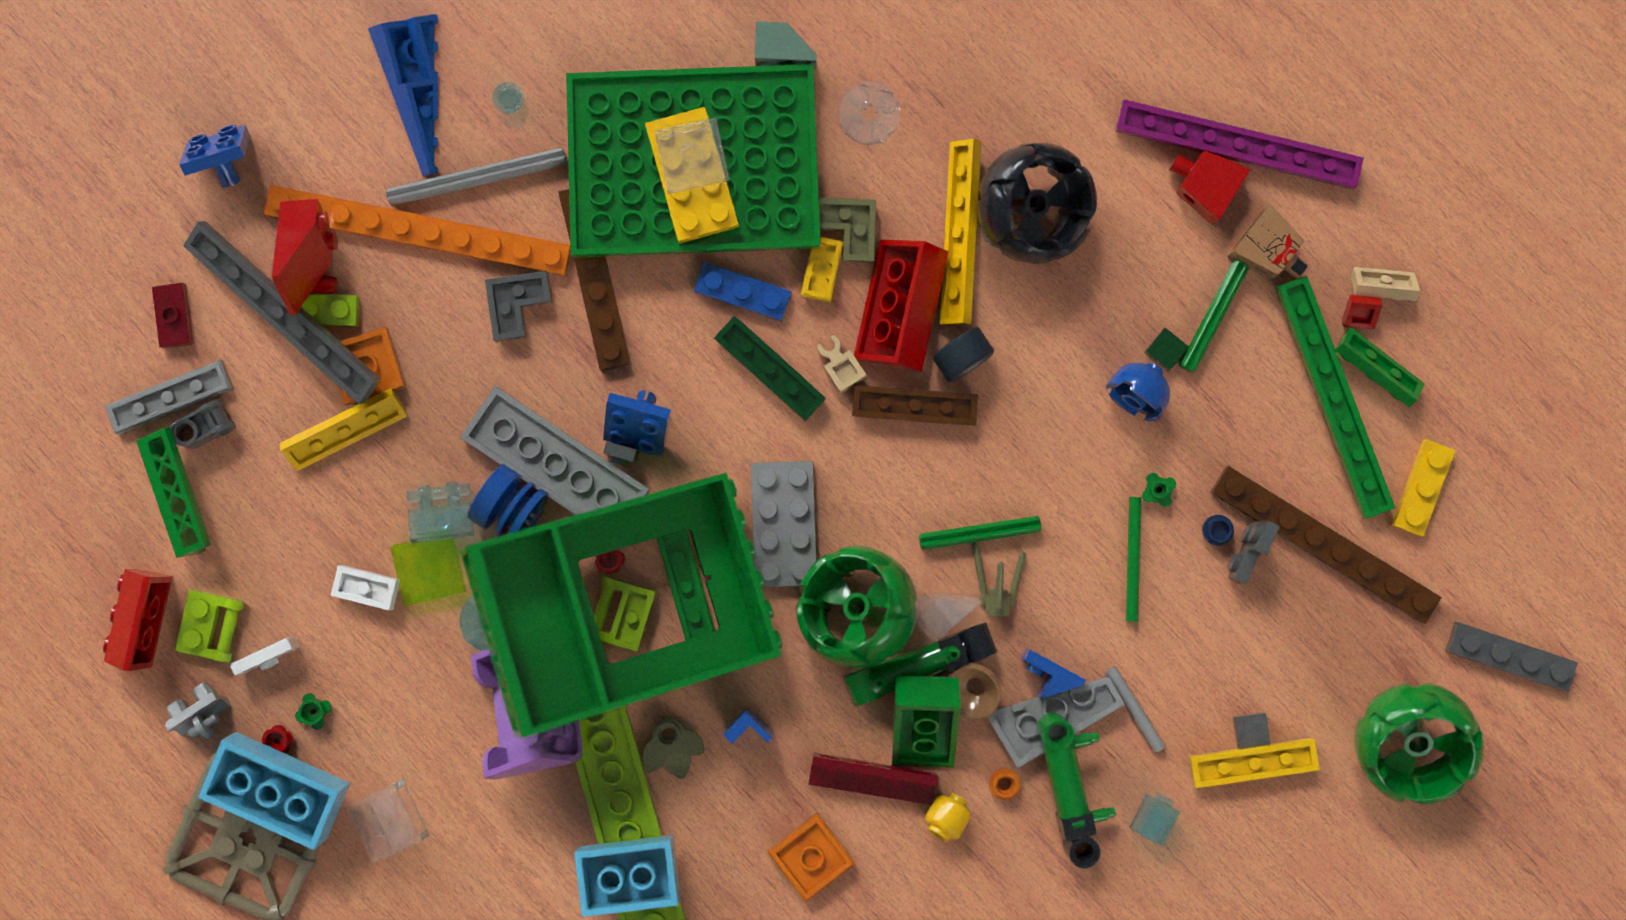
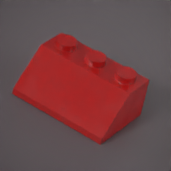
(137, 619)

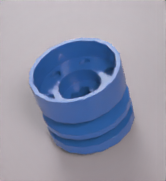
(503, 502)

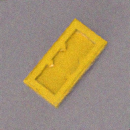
(822, 270)

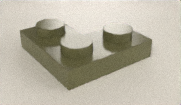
(857, 221)

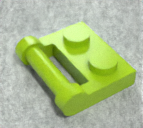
(630, 616)
(200, 624)

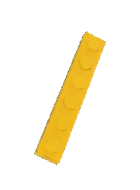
(960, 232)

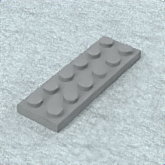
(547, 456)

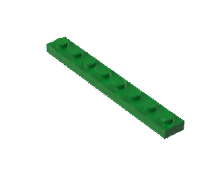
(1335, 397)

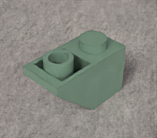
(780, 45)

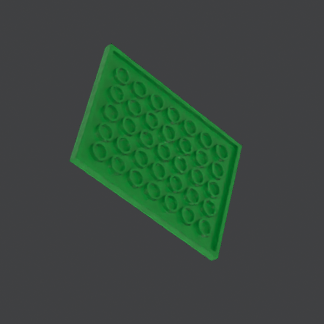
(766, 142)

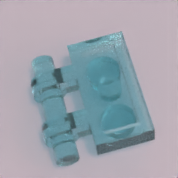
(442, 521)

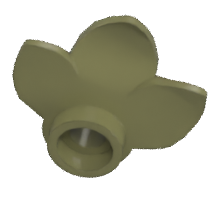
(674, 752)

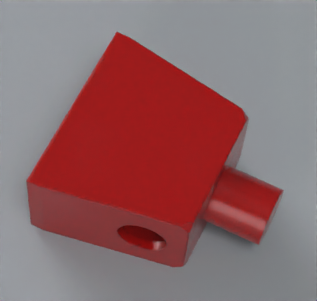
(1208, 183)

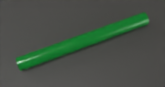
(1133, 559)

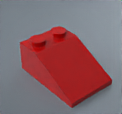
(301, 250)

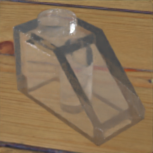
(943, 611)

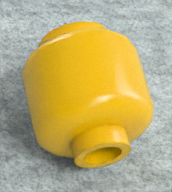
(947, 817)

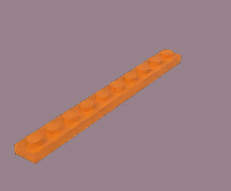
(431, 232)

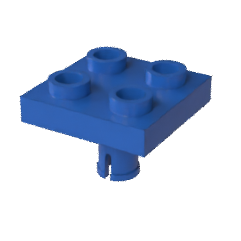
(216, 152)
(637, 423)

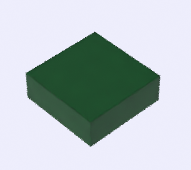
(1166, 349)

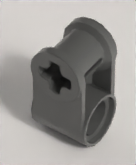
(207, 422)

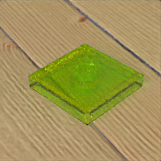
(427, 570)

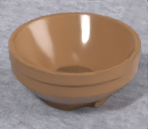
(977, 704)

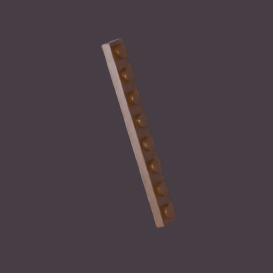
(1326, 545)

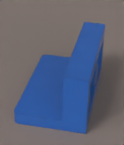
(743, 721)

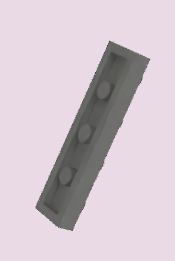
(1511, 656)

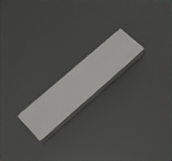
(169, 397)

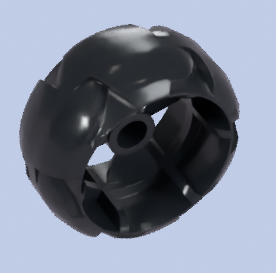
(1007, 195)

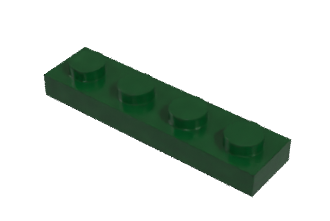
(769, 368)

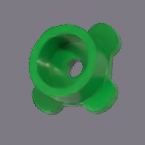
(1150, 493)
(304, 712)

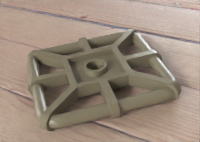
(231, 848)

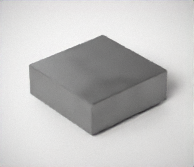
(1251, 730)

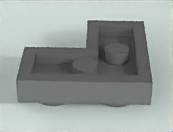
(507, 298)
(1256, 541)

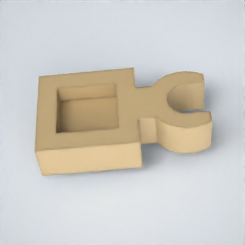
(843, 368)

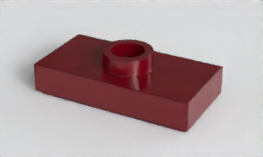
(172, 315)

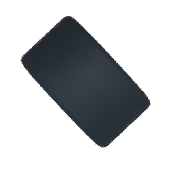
(963, 354)

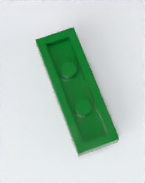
(1379, 367)

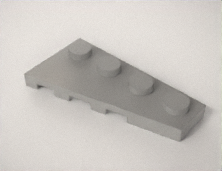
(1079, 706)

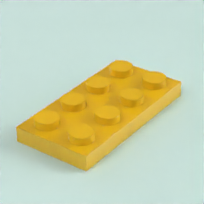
(700, 209)

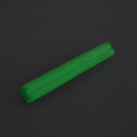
(1214, 316)
(980, 532)

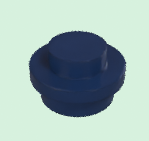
(1217, 530)

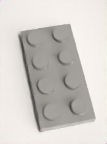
(783, 521)

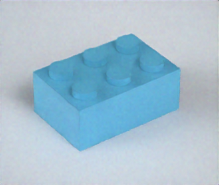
(627, 875)

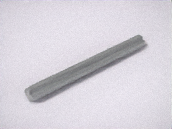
(476, 176)

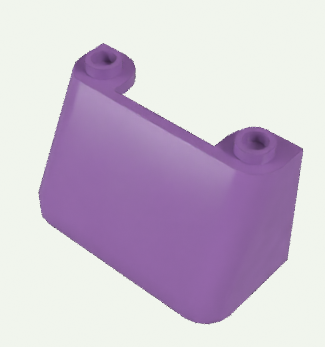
(527, 754)

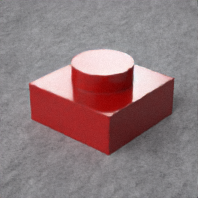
(1362, 312)

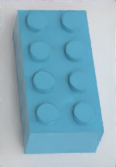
(274, 790)

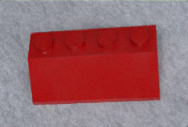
(901, 304)

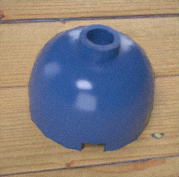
(1140, 389)

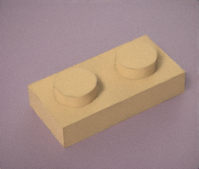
(1385, 284)

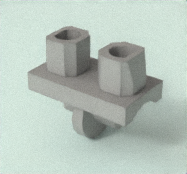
(198, 717)

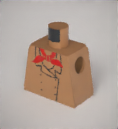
(1270, 246)

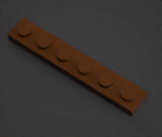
(599, 304)

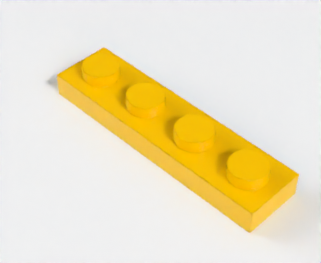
(343, 429)
(1254, 763)

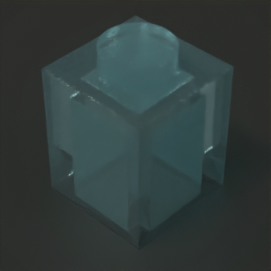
(1155, 818)

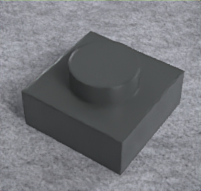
(620, 454)

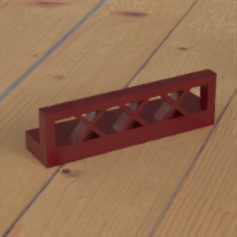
(873, 778)

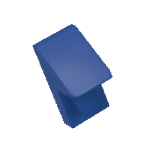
(1058, 678)

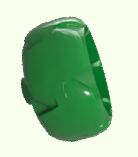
(887, 603)
(1405, 710)

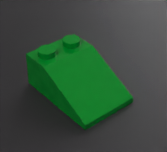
(925, 721)

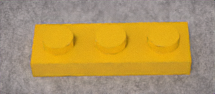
(1423, 488)

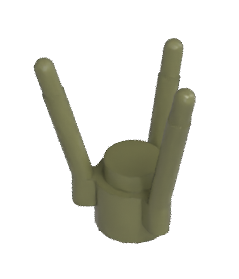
(998, 600)

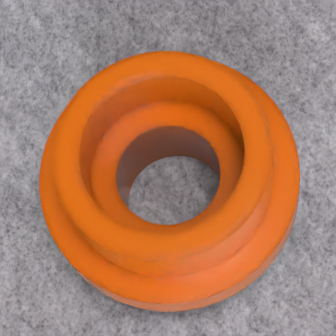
(1011, 791)

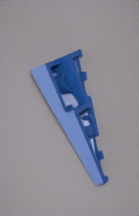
(408, 62)

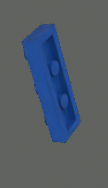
(742, 291)

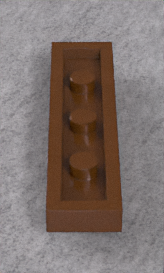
(915, 405)

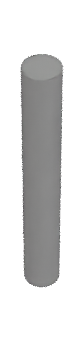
(1135, 709)

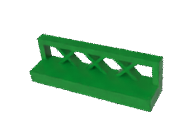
(173, 493)

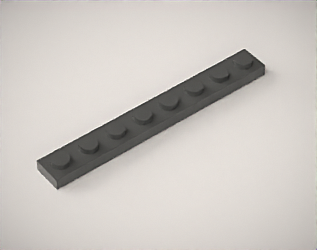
(264, 298)

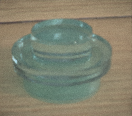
(508, 97)

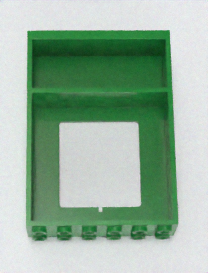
(545, 628)

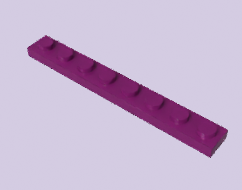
(1239, 144)

